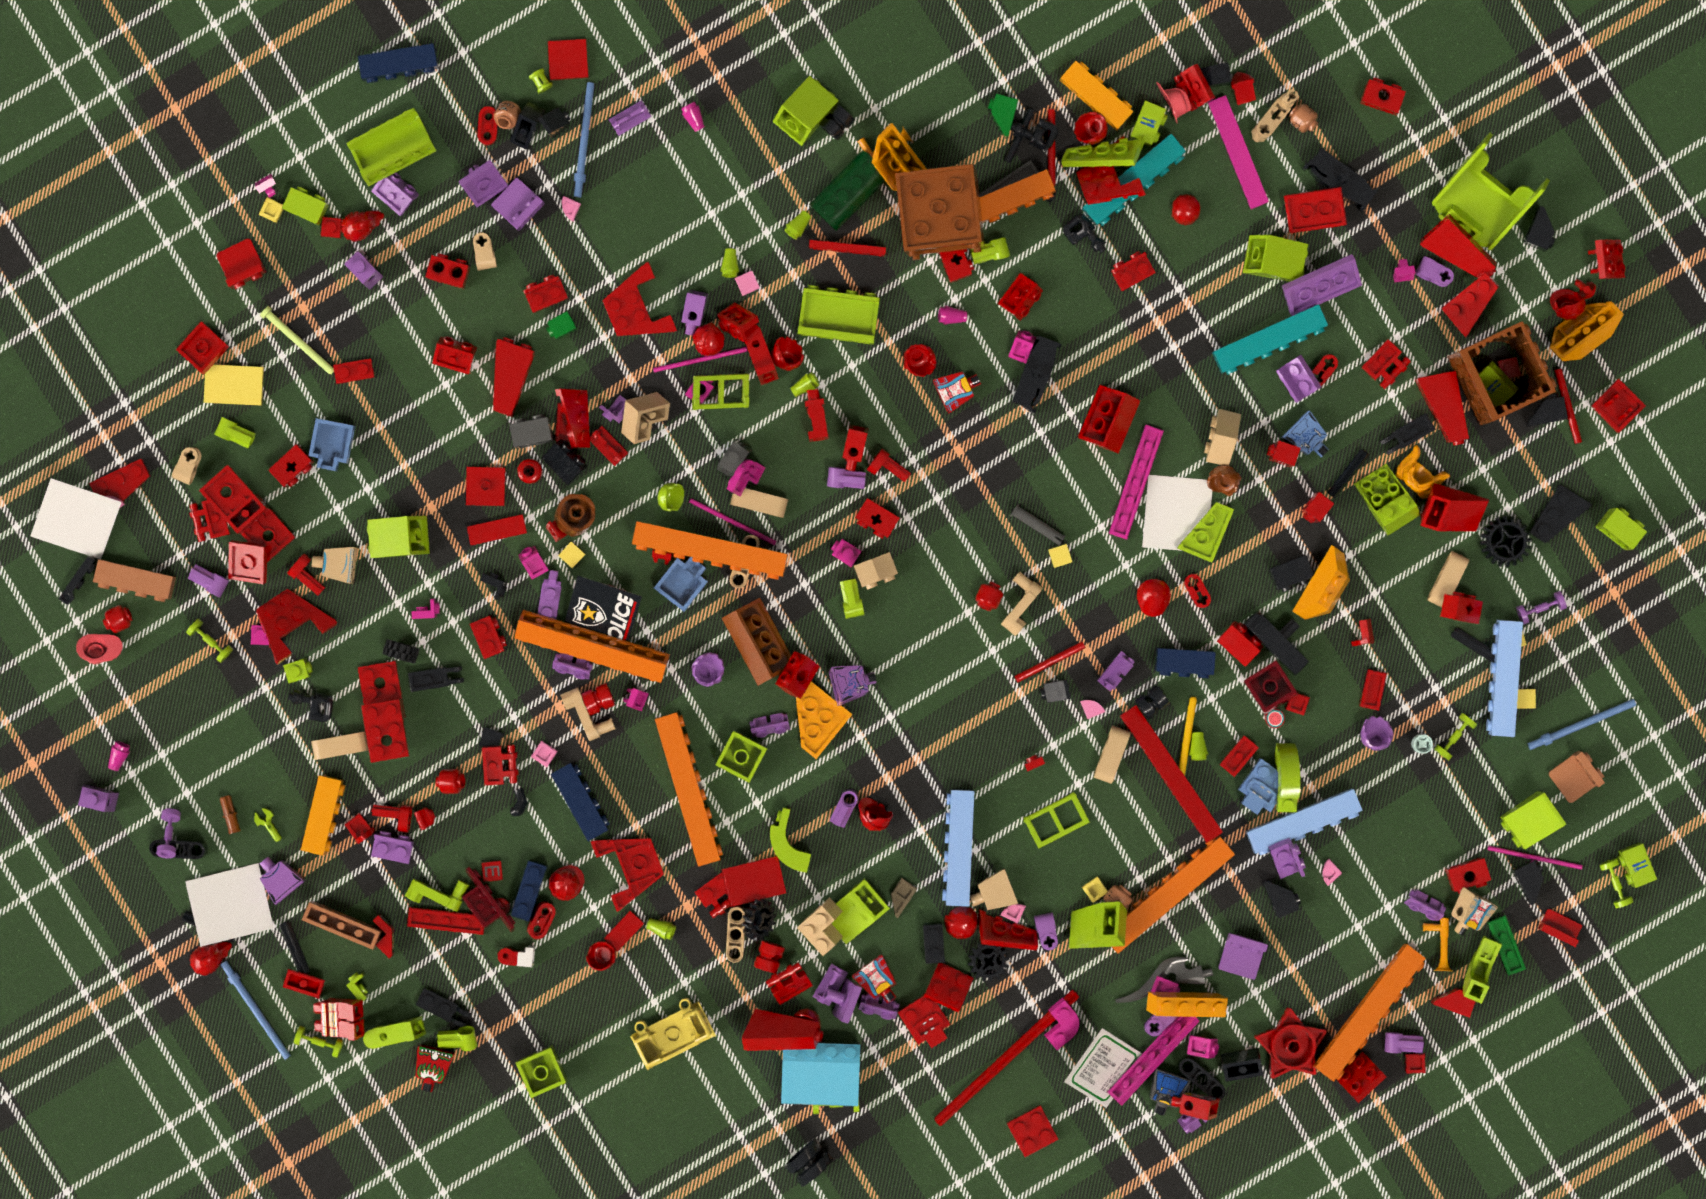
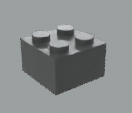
(531, 432)

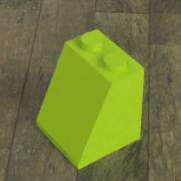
(805, 110)
(1275, 257)
(398, 536)
(1532, 820)

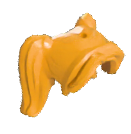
(1417, 476)

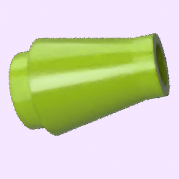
(797, 226)
(729, 265)
(807, 382)
(1198, 748)
(661, 928)

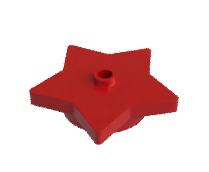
(1300, 1055)

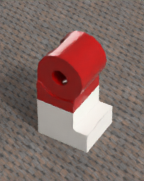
(513, 957)

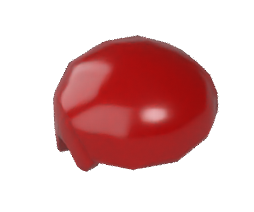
(1185, 209)
(601, 955)

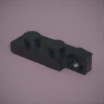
(77, 581)

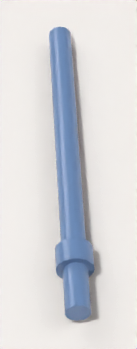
(579, 177)
(1547, 738)
(234, 979)

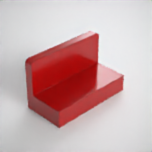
(1560, 927)

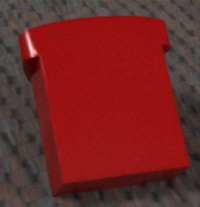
(1243, 88)
(1366, 633)
(359, 828)

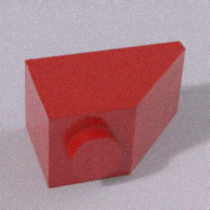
(1455, 1002)

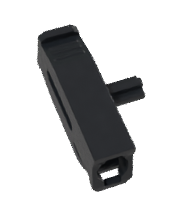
(1333, 173)
(1036, 373)
(1277, 642)

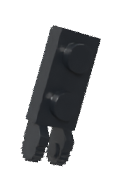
(1410, 433)
(433, 678)
(441, 1006)

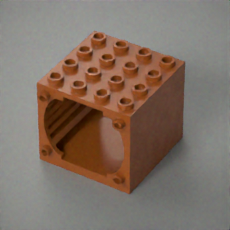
(940, 210)
(1539, 381)

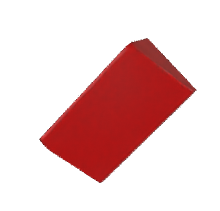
(304, 983)

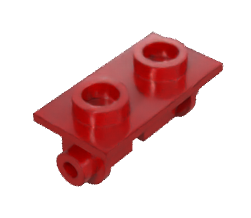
(608, 446)

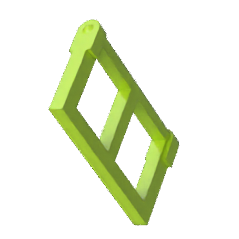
(696, 391)
(1050, 808)

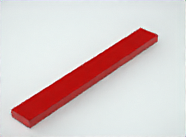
(1171, 774)

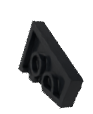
(1558, 513)

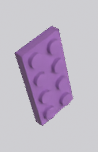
(1322, 285)

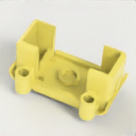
(672, 1034)

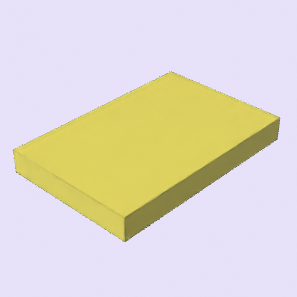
(234, 385)

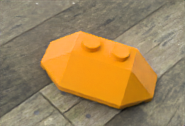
(894, 156)
(1580, 336)
(1324, 586)

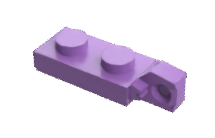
(550, 596)

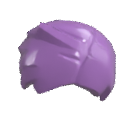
(708, 669)
(1376, 733)

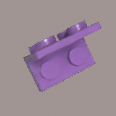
(517, 204)
(1242, 956)

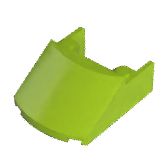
(1481, 201)

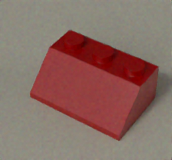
(1109, 419)

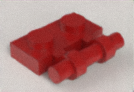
(1195, 85)
(1382, 360)
(216, 523)
(493, 764)
(711, 892)
(790, 987)

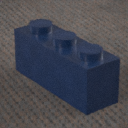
(1185, 662)
(529, 890)

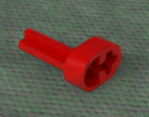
(884, 460)
(297, 571)
(402, 813)

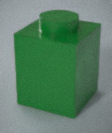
(561, 326)

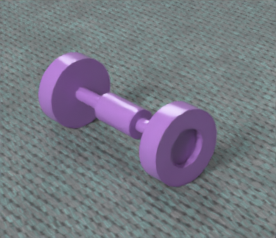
(1559, 600)
(168, 815)

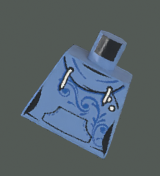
(1307, 435)

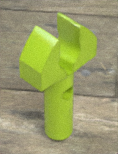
(268, 823)

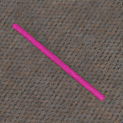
(700, 359)
(730, 520)
(1535, 857)

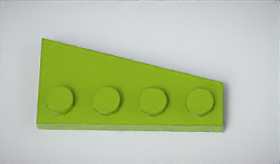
(1105, 154)

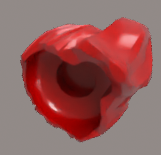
(359, 225)
(209, 957)

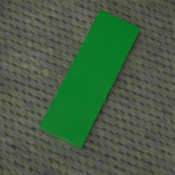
(1509, 950)

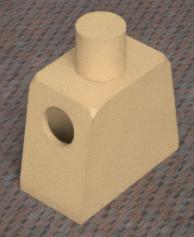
(995, 891)

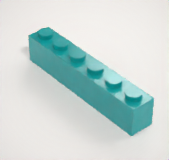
(1147, 168)
(1269, 339)

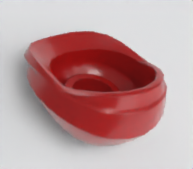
(1153, 597)

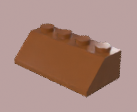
(758, 640)

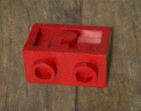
(1132, 271)
(545, 294)
(1020, 297)
(736, 321)
(454, 354)
(488, 636)

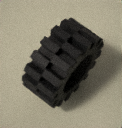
(400, 651)

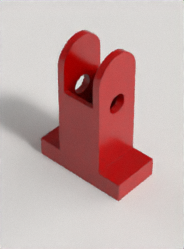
(760, 355)

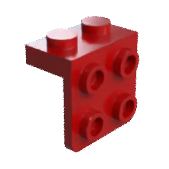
(241, 264)

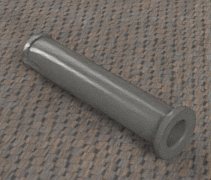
(1037, 524)

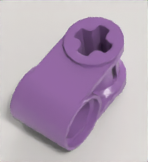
(1431, 271)
(1046, 927)
(1162, 1021)

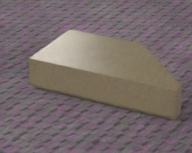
(902, 895)

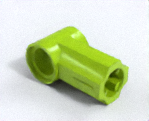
(995, 250)
(231, 431)
(852, 602)
(462, 1038)

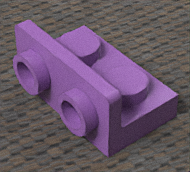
(395, 193)
(1298, 378)
(392, 848)
(1286, 858)

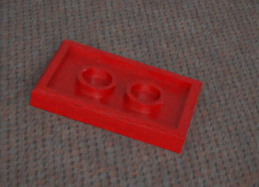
(1315, 210)
(753, 881)

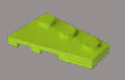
(1208, 533)

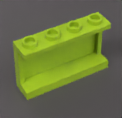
(391, 146)
(838, 315)

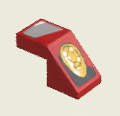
(386, 944)

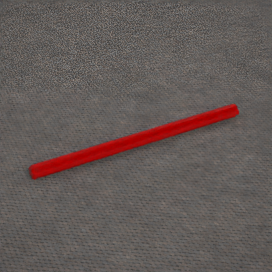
(1000, 1063)

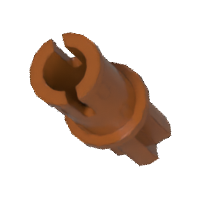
(229, 814)

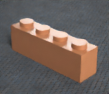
(134, 579)
(342, 925)

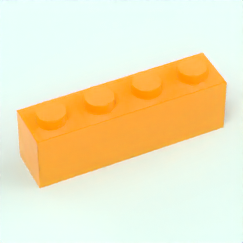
(1096, 95)
(322, 815)
(1186, 1004)

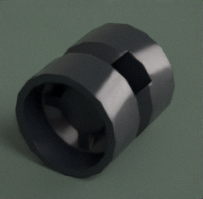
(837, 122)
(1152, 702)

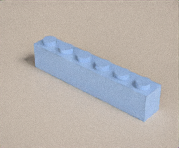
(1505, 678)
(1305, 820)
(959, 848)

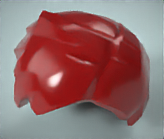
(1091, 128)
(708, 339)
(787, 354)
(919, 360)
(961, 922)

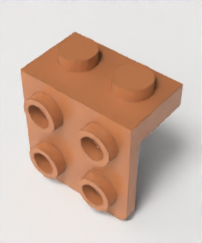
(1576, 776)

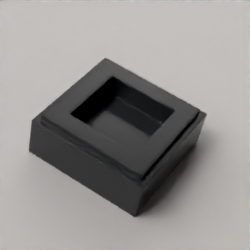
(490, 737)

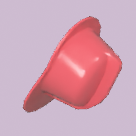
(1177, 101)
(99, 647)

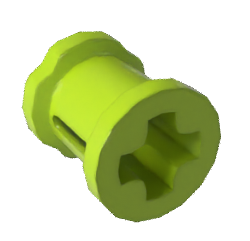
(535, 77)

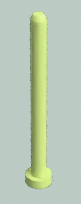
(266, 313)

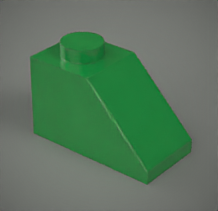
(1003, 112)

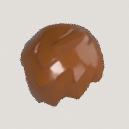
(1224, 480)

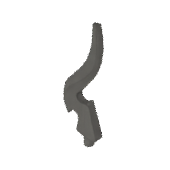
(1170, 965)

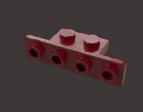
(483, 905)

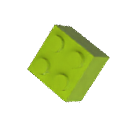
(1621, 528)
(741, 756)
(541, 1071)

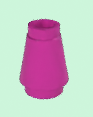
(693, 116)
(951, 315)
(118, 755)

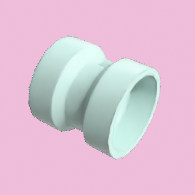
(1425, 743)

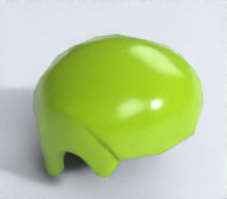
(670, 497)

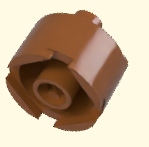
(574, 504)

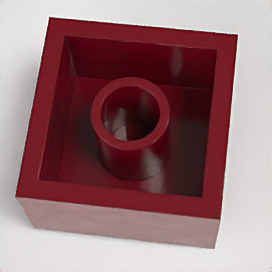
(1270, 687)

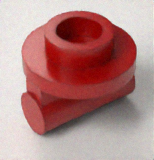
(1586, 290)
(424, 817)

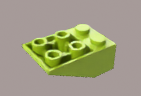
(1387, 499)
(860, 909)
(1098, 926)

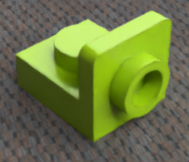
(298, 670)
(359, 991)

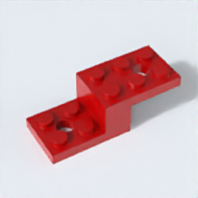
(246, 512)
(383, 711)

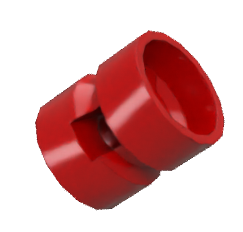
(598, 699)
(769, 956)

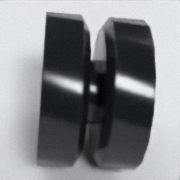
(810, 1164)

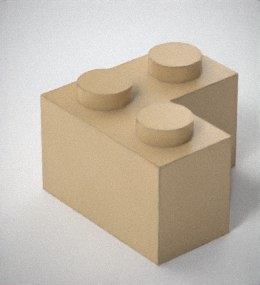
(641, 414)
(1222, 437)
(876, 570)
(818, 927)

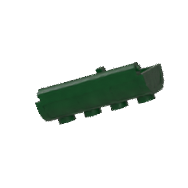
(848, 191)

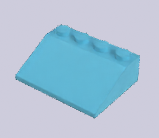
(821, 1075)

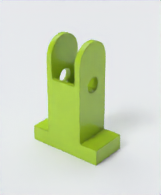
(396, 1033)

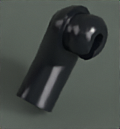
(521, 803)

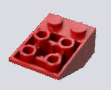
(1452, 510)

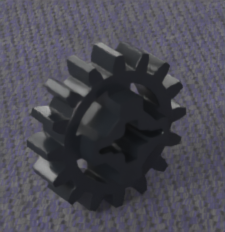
(759, 920)
(995, 966)

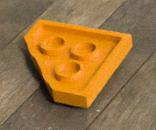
(819, 719)

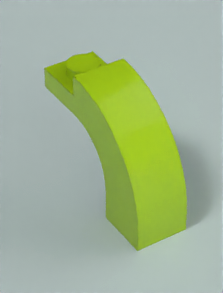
(1288, 777)
(789, 855)
(1479, 969)

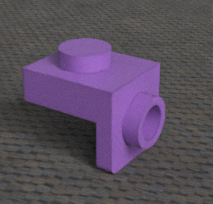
(615, 411)

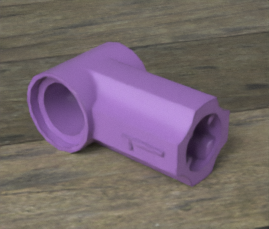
(843, 478)
(212, 582)
(843, 809)
(1400, 1043)

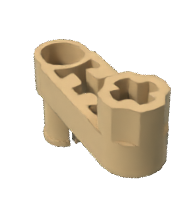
(1269, 125)
(1013, 621)
(593, 731)

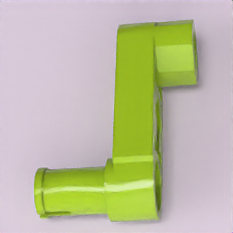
(419, 889)

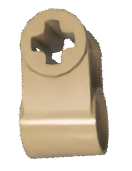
(484, 255)
(186, 468)

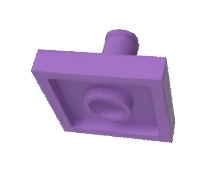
(483, 183)
(844, 1000)

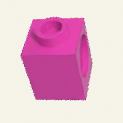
(703, 397)

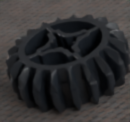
(1508, 549)

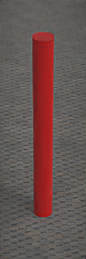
(1051, 152)
(1570, 412)
(1049, 662)

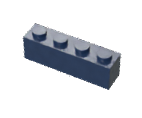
(398, 62)
(580, 801)

